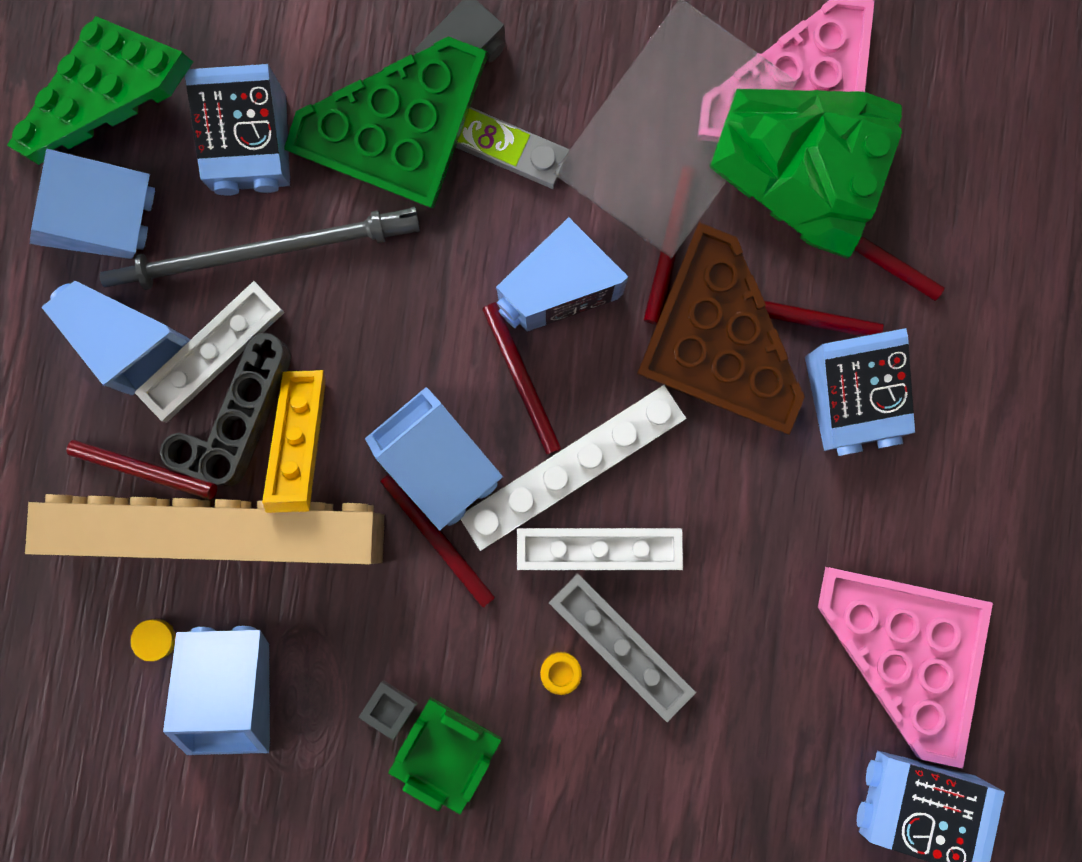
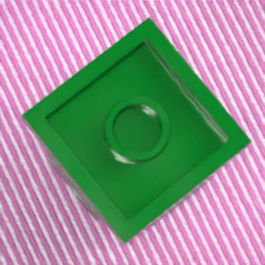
(444, 757)

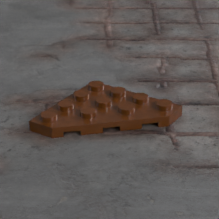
(720, 339)

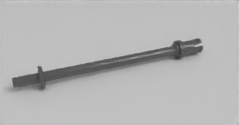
(376, 227)

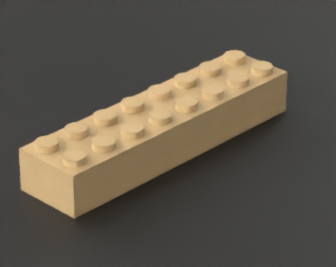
(197, 531)

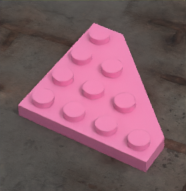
(828, 47)
(915, 652)

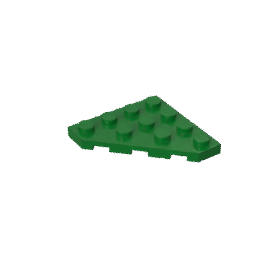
(97, 84)
(397, 123)

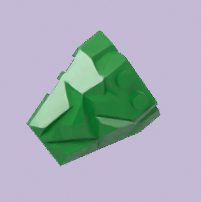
(811, 158)

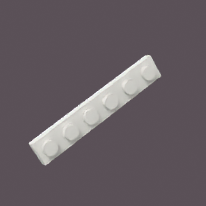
(572, 467)

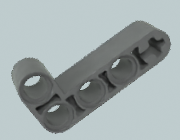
(234, 408)

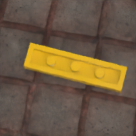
(294, 442)

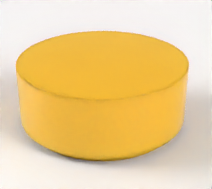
(153, 640)
(561, 673)

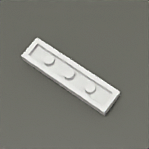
(209, 352)
(599, 549)

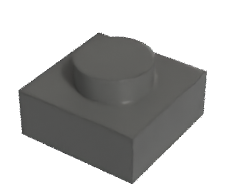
(388, 710)

